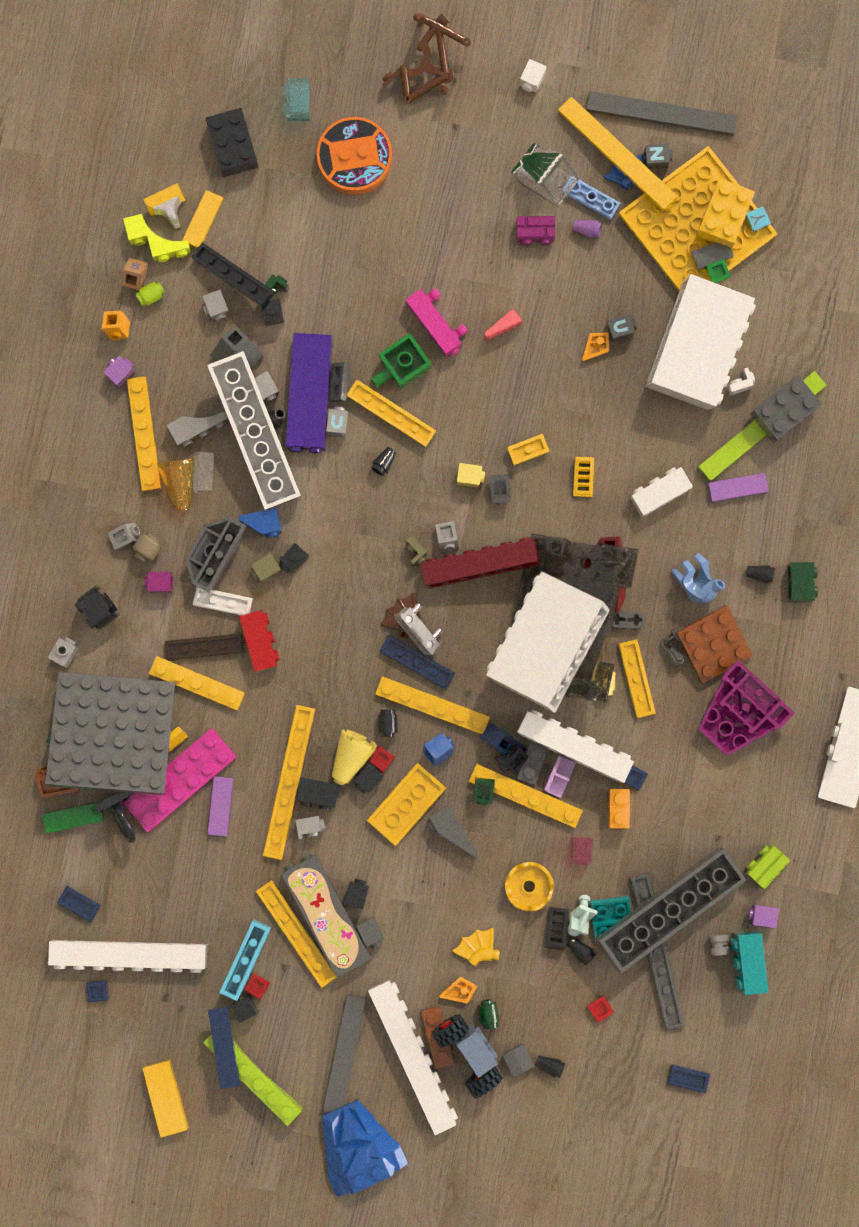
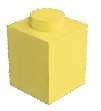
(470, 475)

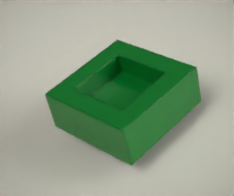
(718, 271)

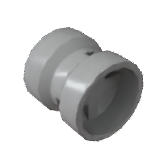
(719, 944)

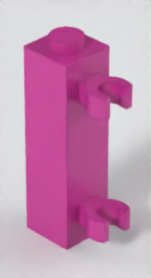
(434, 324)

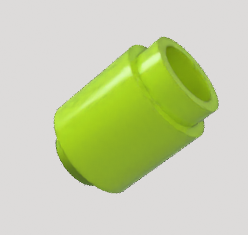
(150, 293)

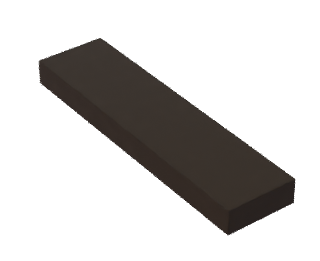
(204, 647)

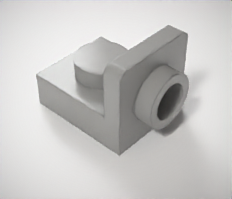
(124, 535)
(447, 537)

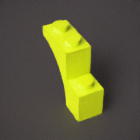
(160, 248)

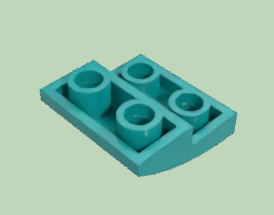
(608, 913)

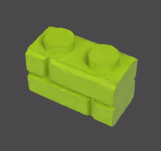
(766, 866)

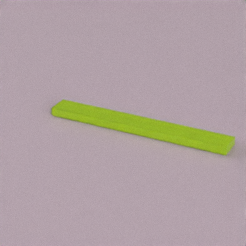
(746, 439)

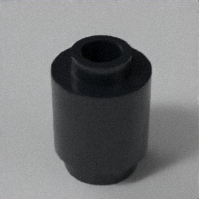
(387, 723)

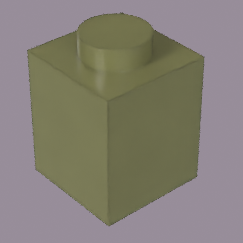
(265, 568)

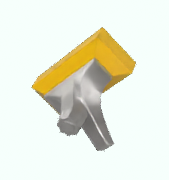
(166, 204)

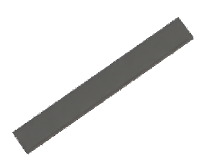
(661, 113)
(660, 963)

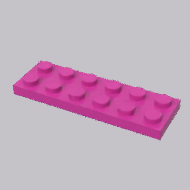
(183, 779)

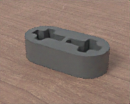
(626, 624)

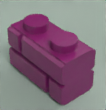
(535, 229)

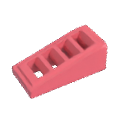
(505, 324)

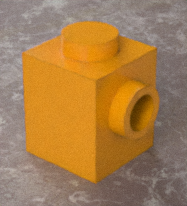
(115, 325)

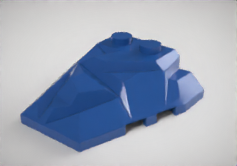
(358, 1149)

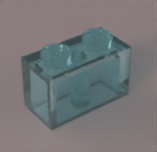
(297, 99)

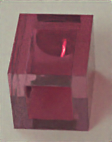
(581, 850)

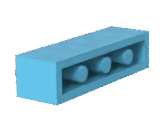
(245, 960)

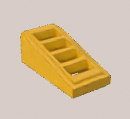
(583, 460)

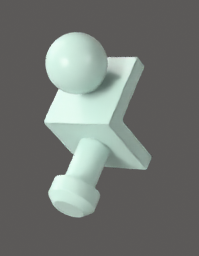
(580, 917)

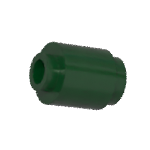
(488, 1014)

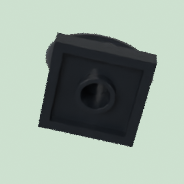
(114, 806)

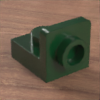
(275, 281)
(483, 791)

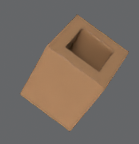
(134, 274)

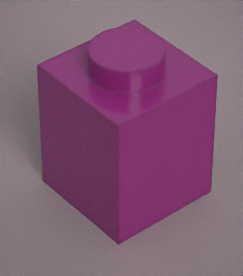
(159, 582)

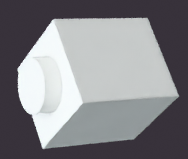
(532, 76)

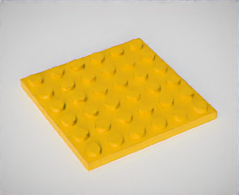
(672, 233)

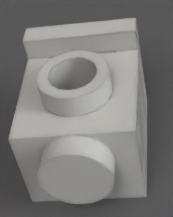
(310, 826)

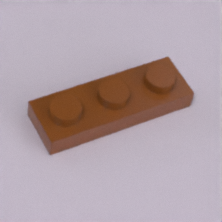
(441, 1056)

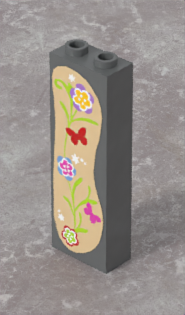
(326, 915)

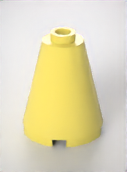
(351, 756)

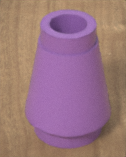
(589, 228)

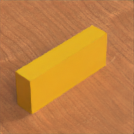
(165, 1098)

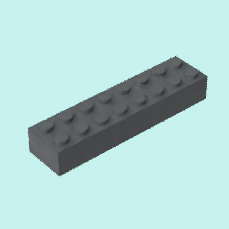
(670, 909)

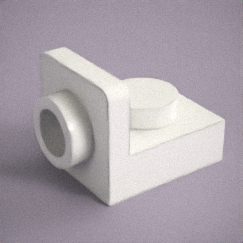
(739, 386)

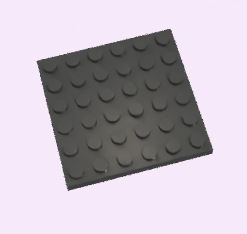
(110, 734)

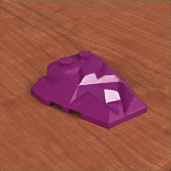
(742, 711)

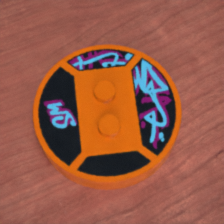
(354, 155)

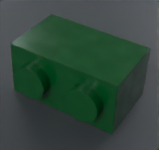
(802, 582)

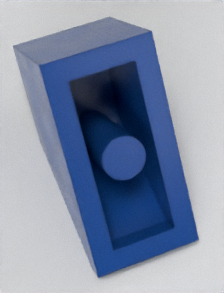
(263, 522)

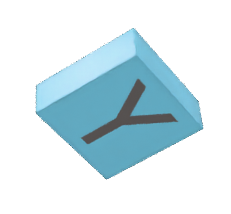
(757, 219)

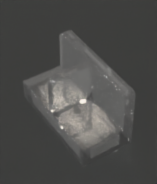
(203, 472)

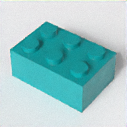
(749, 962)

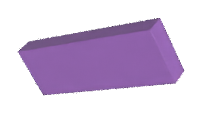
(738, 487)
(220, 806)

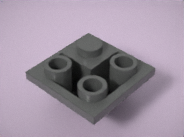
(235, 342)

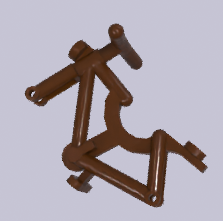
(442, 74)

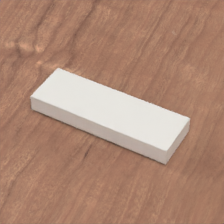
(222, 601)

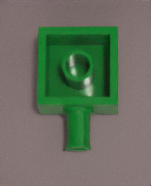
(402, 363)

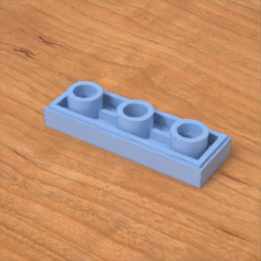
(600, 204)

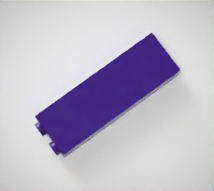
(309, 392)

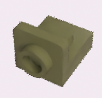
(415, 547)

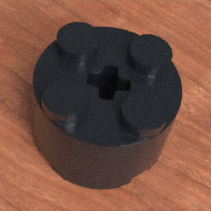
(97, 608)

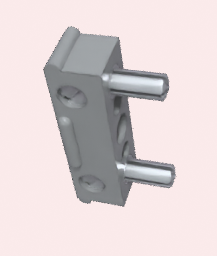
(417, 630)

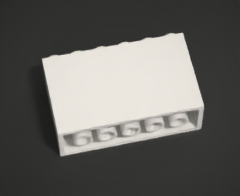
(700, 342)
(547, 641)

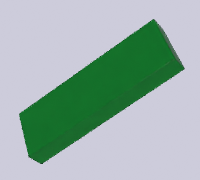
(71, 818)

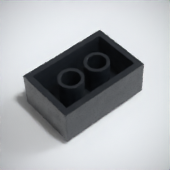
(232, 142)

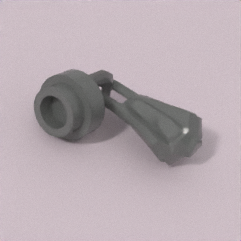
(675, 656)

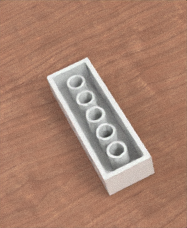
(574, 747)

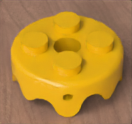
(529, 872)

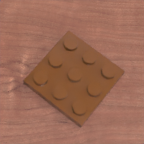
(713, 643)

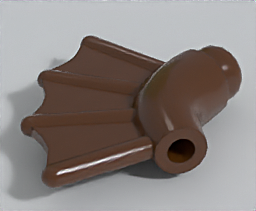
(390, 621)

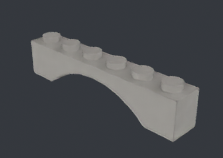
(188, 428)

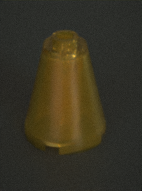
(178, 481)

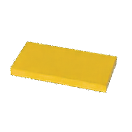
(406, 804)

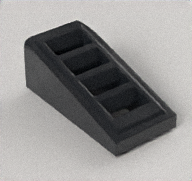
(554, 945)

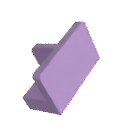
(559, 776)

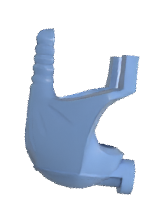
(703, 588)

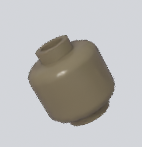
(146, 547)

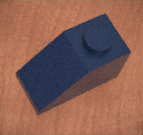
(499, 739)

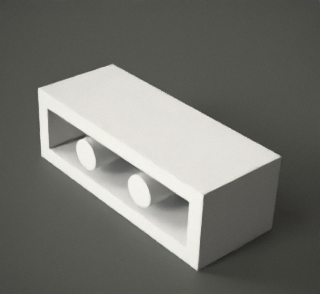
(660, 491)

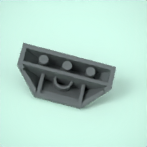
(213, 551)

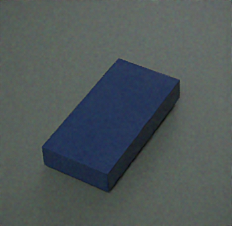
(78, 903)
(688, 1078)

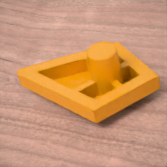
(596, 345)
(459, 991)

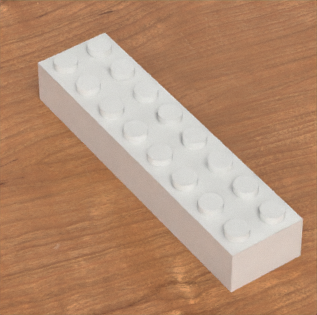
(254, 430)

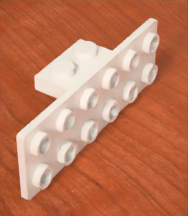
(841, 772)

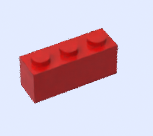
(259, 640)

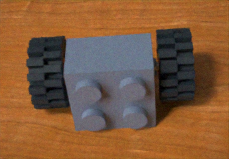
(473, 1047)

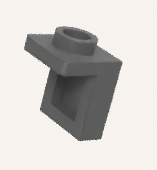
(500, 489)

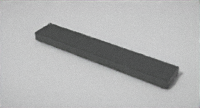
(344, 1053)

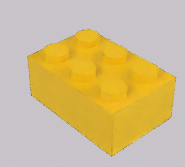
(725, 213)

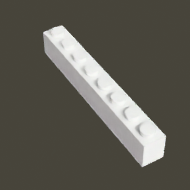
(127, 954)
(412, 1056)

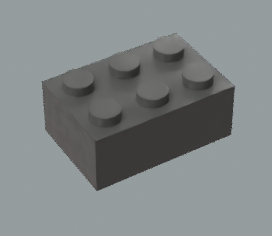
(785, 408)

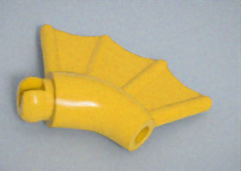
(478, 947)

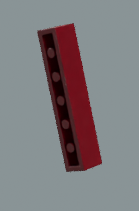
(480, 563)

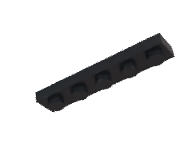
(232, 275)

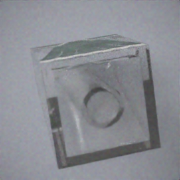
(546, 173)

